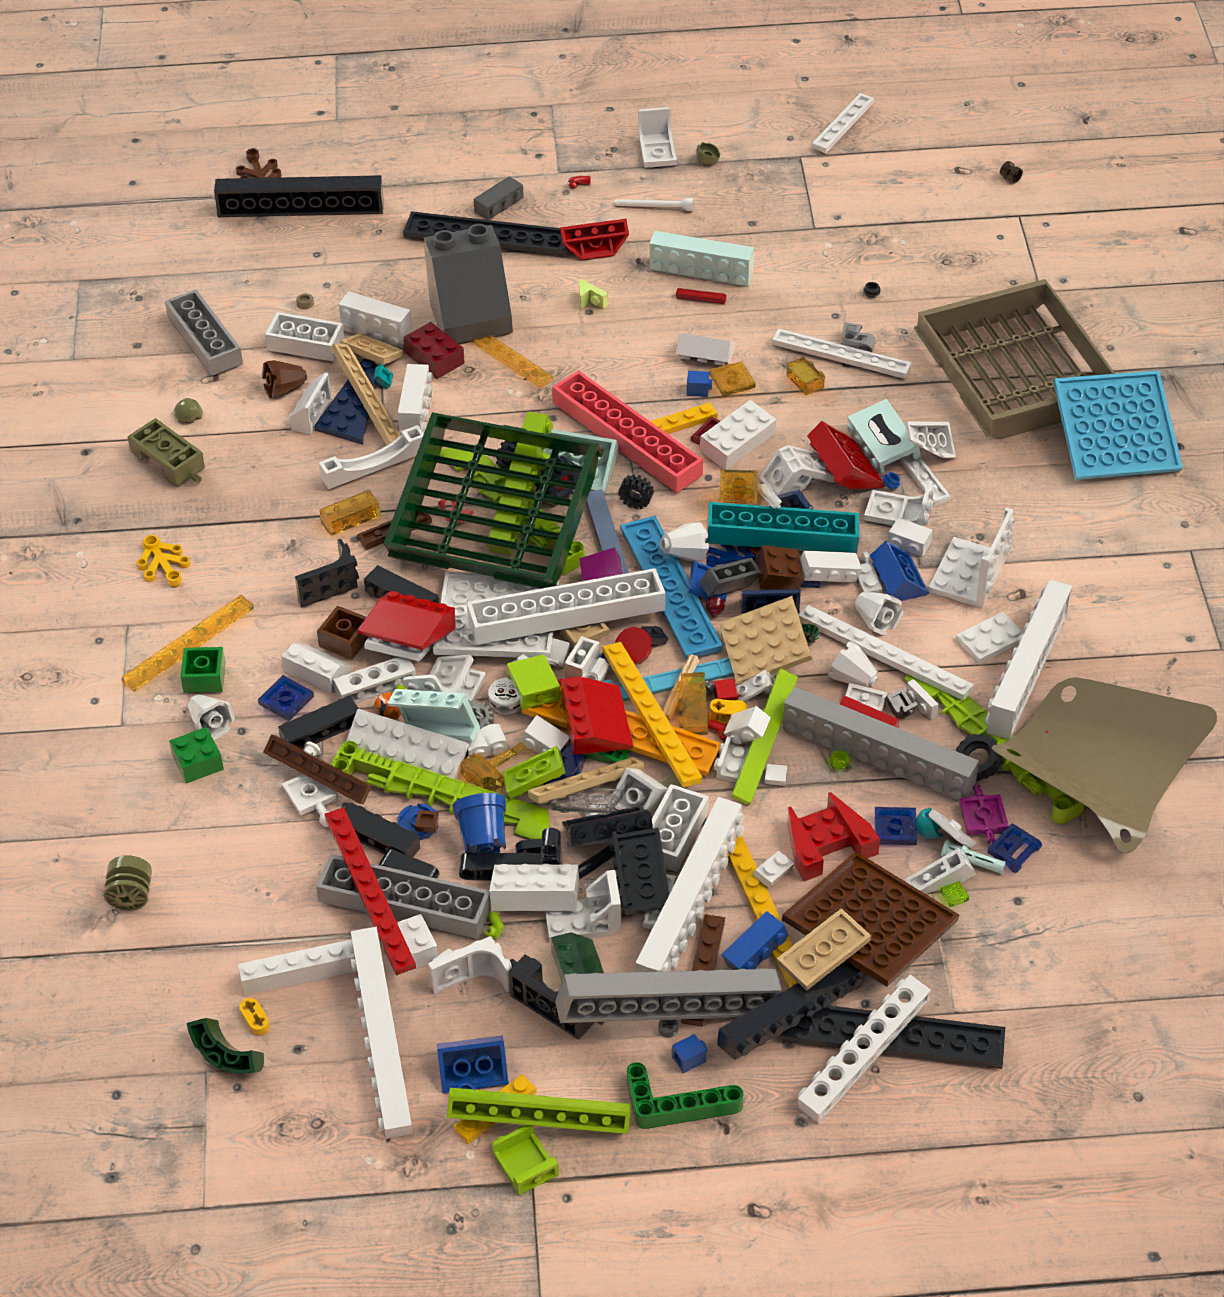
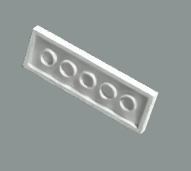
(408, 743)

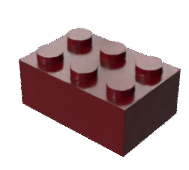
(434, 348)

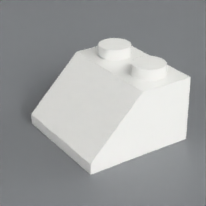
(640, 790)

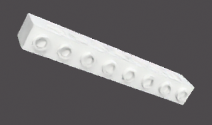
(819, 1106)

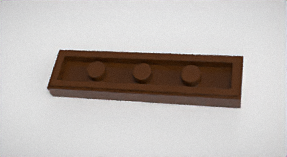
(377, 535)

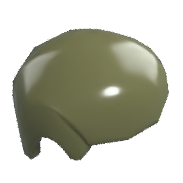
(707, 153)
(187, 410)

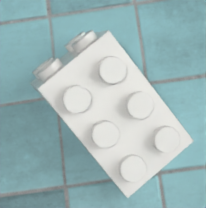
(656, 137)
(887, 507)
(445, 675)
(475, 960)

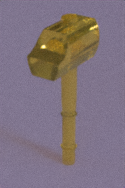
(483, 772)

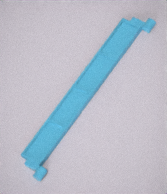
(667, 680)

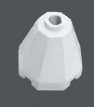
(686, 542)
(879, 611)
(853, 667)
(211, 714)

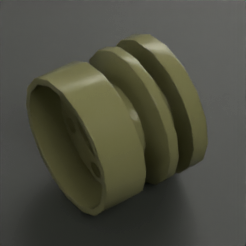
(127, 882)

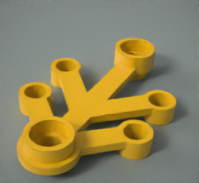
(153, 545)

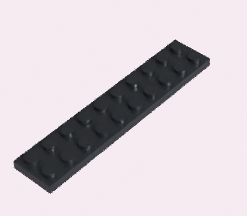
(510, 235)
(920, 1039)

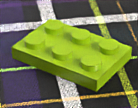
(533, 772)

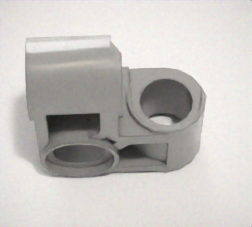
(854, 338)

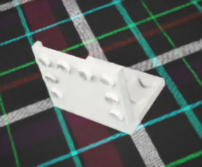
(971, 568)

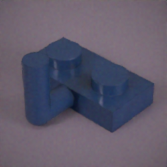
(794, 499)

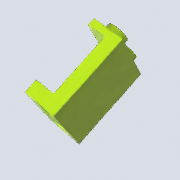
(534, 681)
(524, 1159)

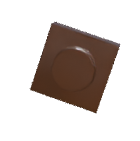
(427, 821)

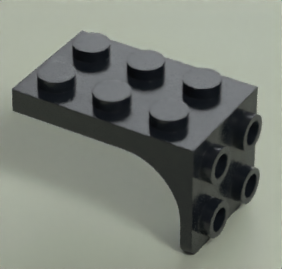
(329, 579)

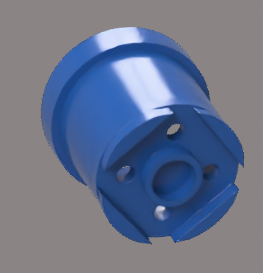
(481, 821)

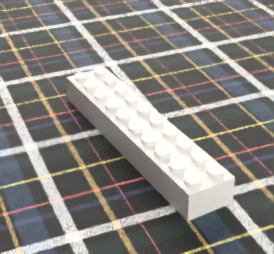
(566, 606)
(1028, 659)
(692, 888)

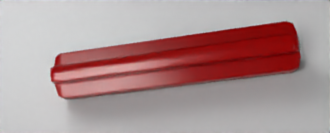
(701, 295)

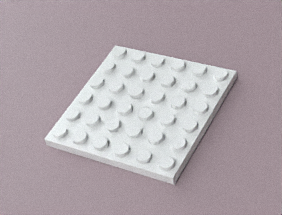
(467, 587)

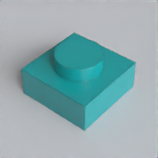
(383, 376)

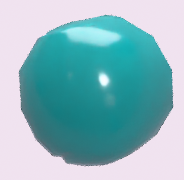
(926, 826)

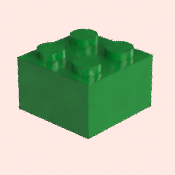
(203, 669)
(196, 755)

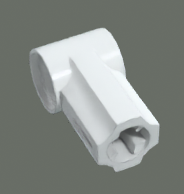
(597, 670)

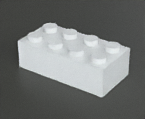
(375, 319)
(303, 336)
(415, 397)
(737, 435)
(679, 821)
(534, 887)

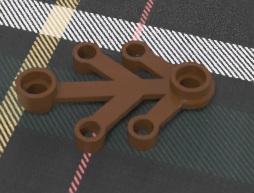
(253, 156)

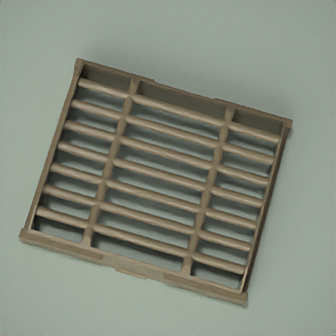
(999, 307)

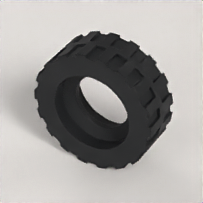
(984, 742)

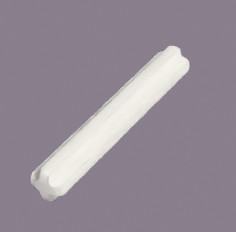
(769, 496)

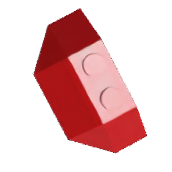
(595, 239)

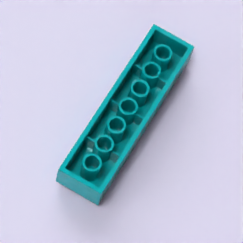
(782, 527)

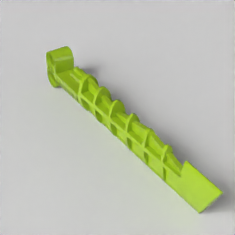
(577, 548)
(971, 719)
(413, 780)

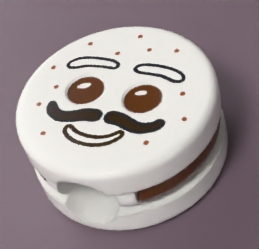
(504, 697)

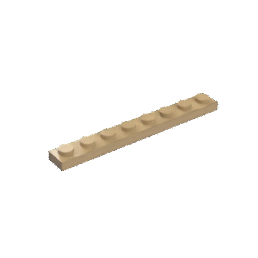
(366, 392)

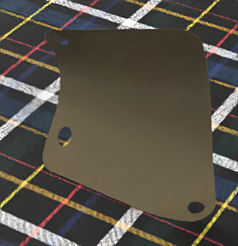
(1111, 749)

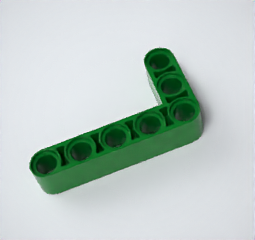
(678, 1102)

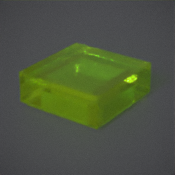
(954, 894)

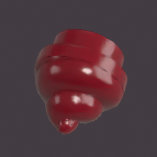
(715, 606)

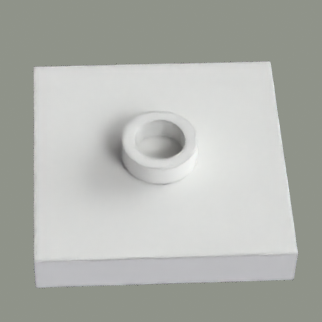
(952, 828)

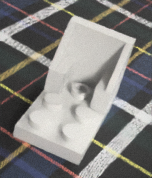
(793, 470)
(595, 916)

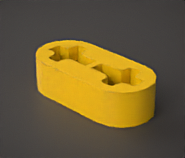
(258, 1014)

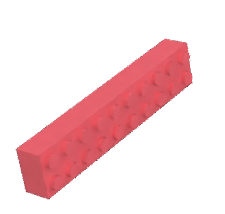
(635, 435)

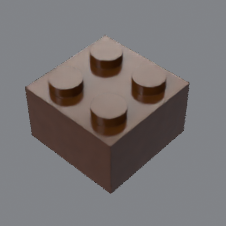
(779, 568)
(341, 634)

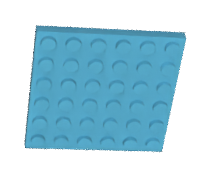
(1117, 425)

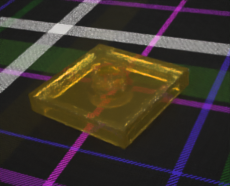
(732, 378)

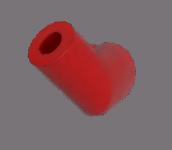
(573, 181)
(719, 727)

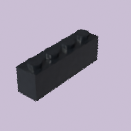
(382, 581)
(320, 724)
(380, 833)

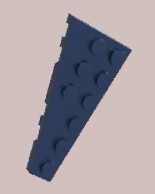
(346, 414)

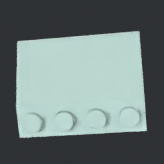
(605, 463)

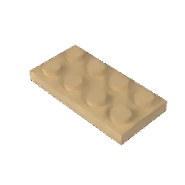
(823, 949)

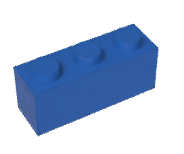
(756, 943)

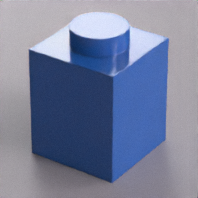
(698, 383)
(689, 1053)

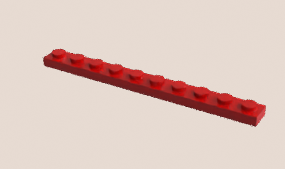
(370, 891)

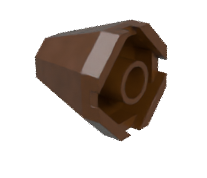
(282, 377)

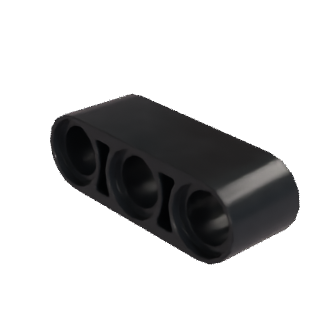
(403, 862)

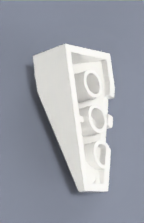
(932, 436)

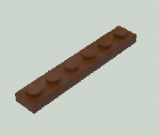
(317, 769)
(707, 951)

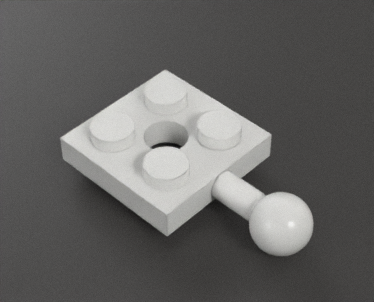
(305, 802)

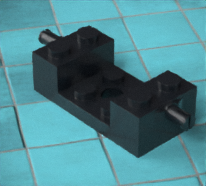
(530, 990)

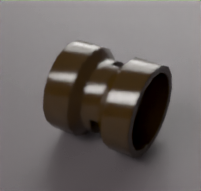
(1011, 172)

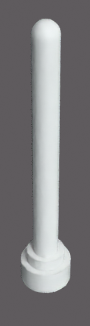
(685, 204)

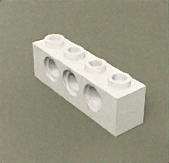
(374, 679)

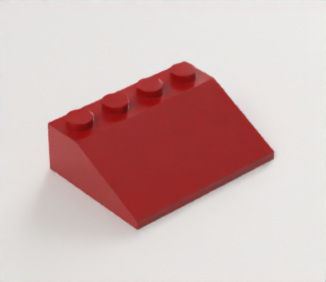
(843, 458)
(408, 620)
(594, 716)

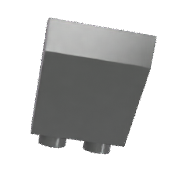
(468, 283)

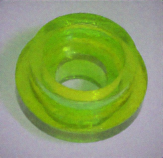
(839, 759)

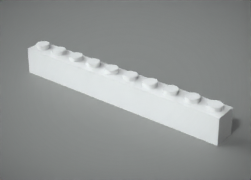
(381, 1033)

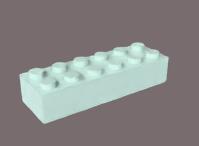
(701, 258)

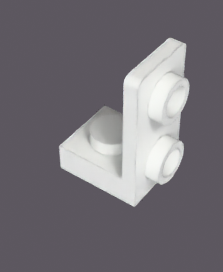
(755, 685)

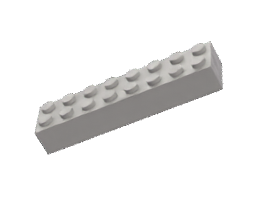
(440, 902)

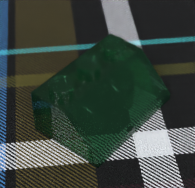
(575, 955)

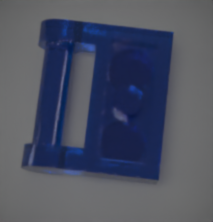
(1009, 843)

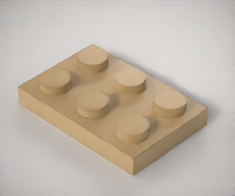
(372, 349)

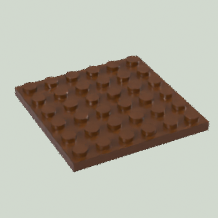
(893, 912)

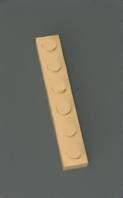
(582, 781)

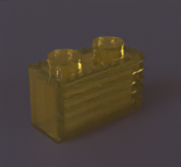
(805, 375)

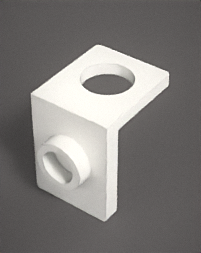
(558, 653)

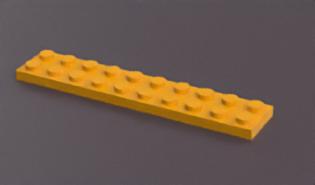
(700, 749)

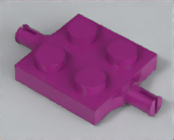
(983, 814)

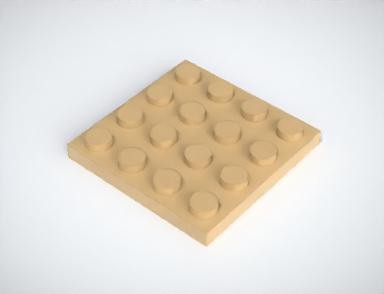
(765, 640)

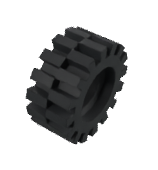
(633, 498)

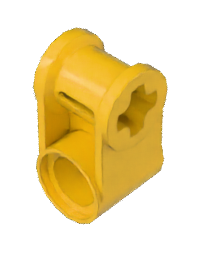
(726, 709)

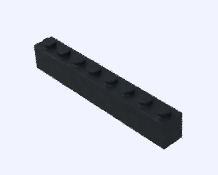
(786, 1011)

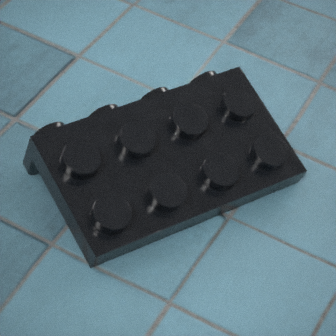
(601, 826)
(640, 870)

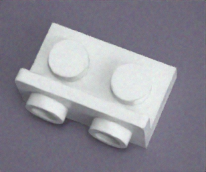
(730, 761)

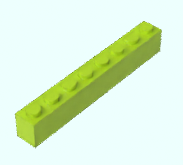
(533, 422)
(538, 1110)

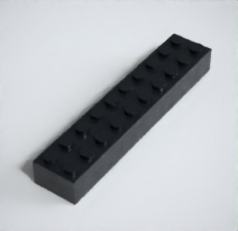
(299, 196)

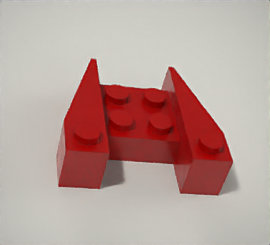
(826, 833)

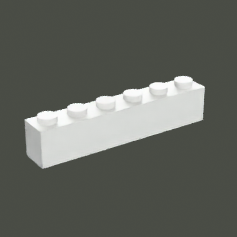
(296, 968)

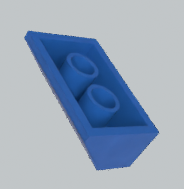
(898, 572)
(473, 1062)

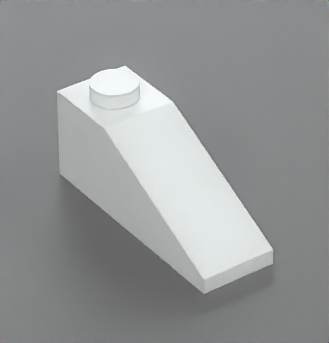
(945, 871)

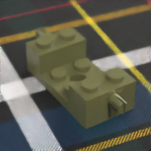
(179, 459)

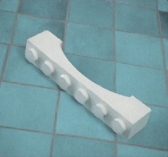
(337, 471)

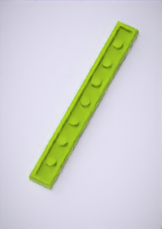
(761, 747)

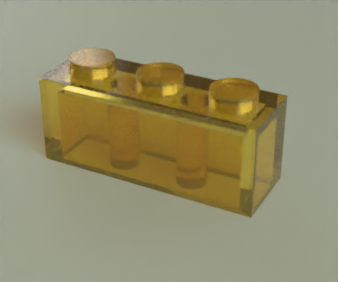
(349, 512)
(693, 703)

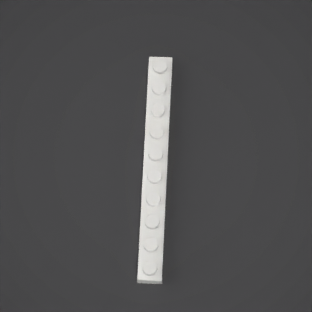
(887, 653)

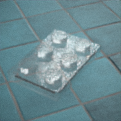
(589, 801)

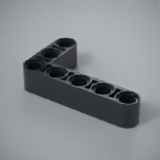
(481, 864)

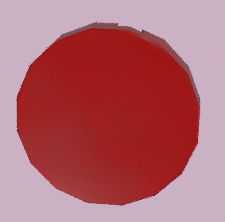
(636, 643)

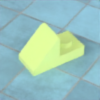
(591, 294)

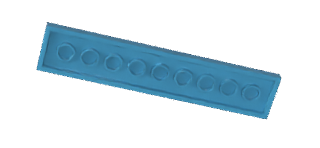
(682, 609)

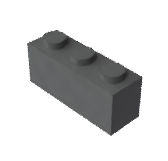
(498, 198)
(730, 577)

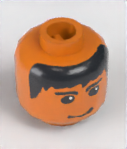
(383, 709)

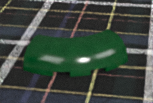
(218, 1052)

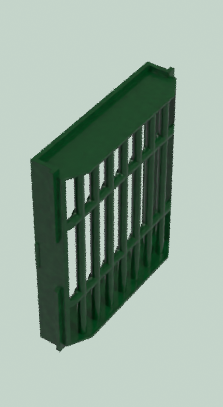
(423, 471)

